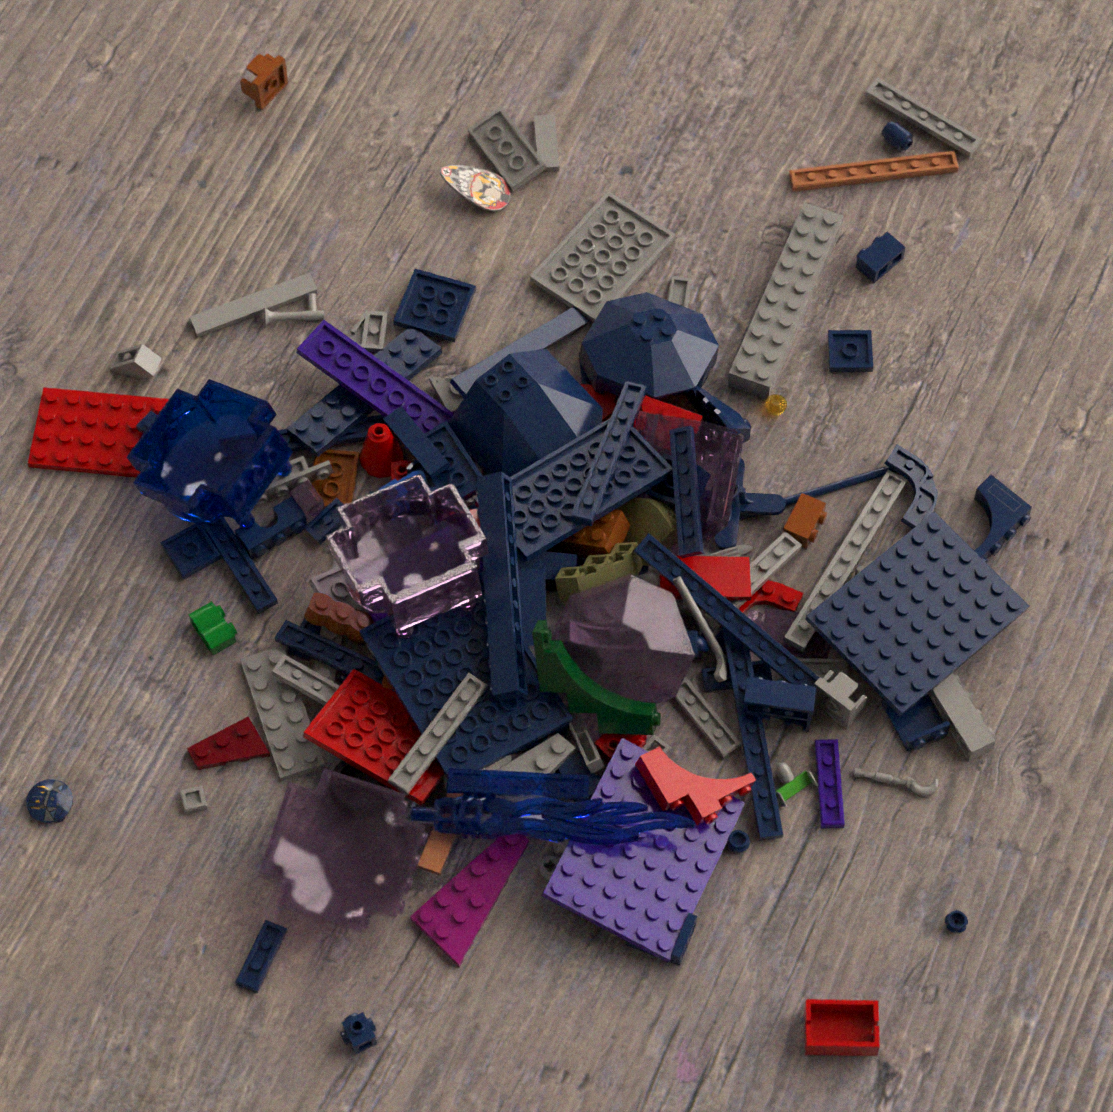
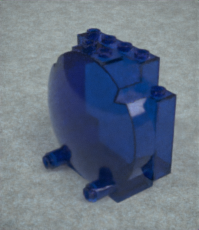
(211, 455)

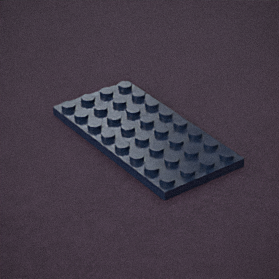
(550, 487)

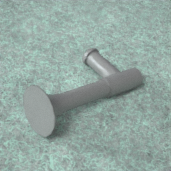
(312, 314)

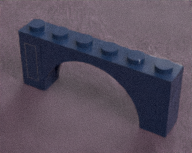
(1004, 512)

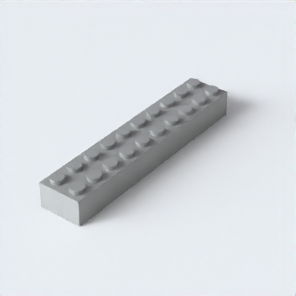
(785, 301)

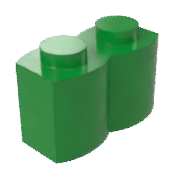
(213, 628)

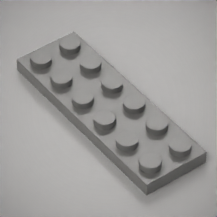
(281, 716)

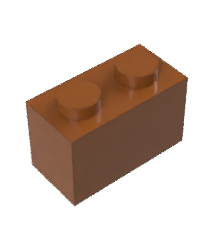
(805, 519)

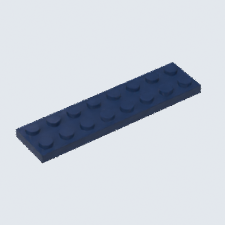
(342, 410)

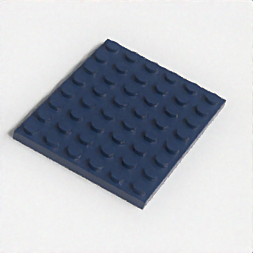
(917, 613)
(434, 663)

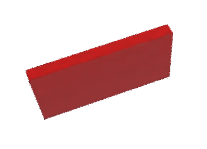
(725, 574)

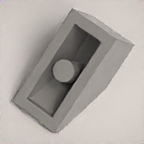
(136, 362)

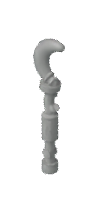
(886, 778)

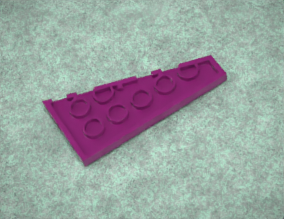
(464, 903)

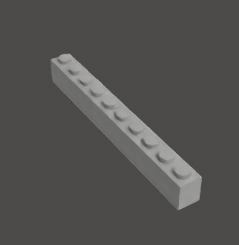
(957, 708)

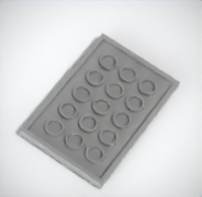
(602, 256)

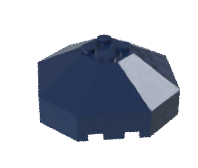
(650, 345)

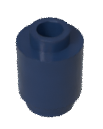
(897, 136)

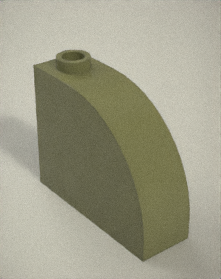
(651, 518)

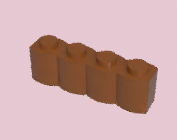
(337, 617)

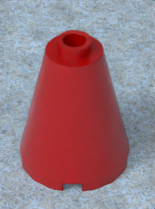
(379, 451)

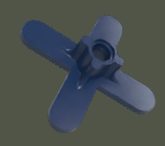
(746, 504)

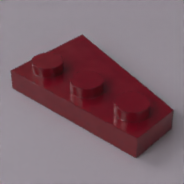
(231, 744)

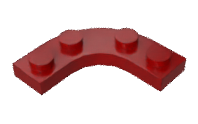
(775, 595)

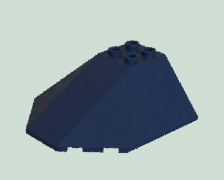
(522, 412)

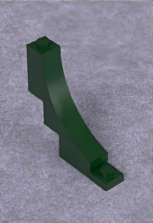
(561, 675)

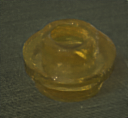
(775, 409)

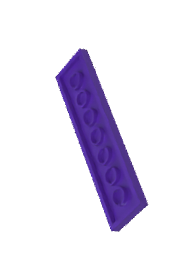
(369, 377)

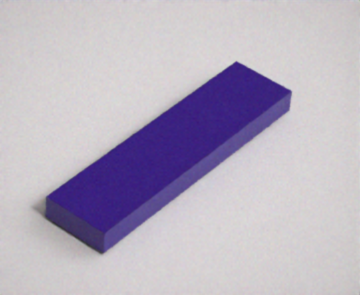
(829, 783)

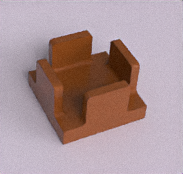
(270, 79)

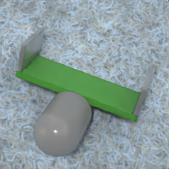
(792, 784)

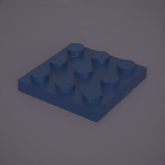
(434, 305)

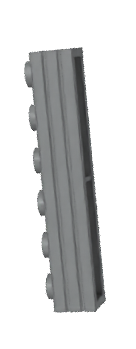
(585, 742)

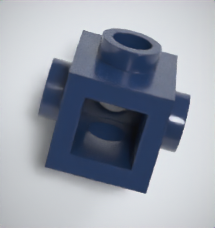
(358, 1032)

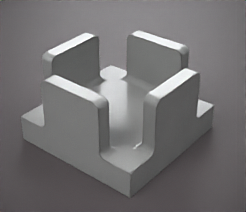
(834, 698)

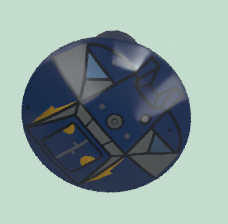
(49, 801)

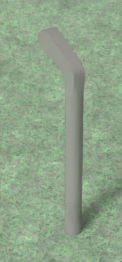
(722, 666)

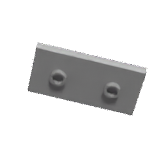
(507, 149)

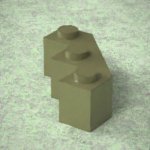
(598, 570)

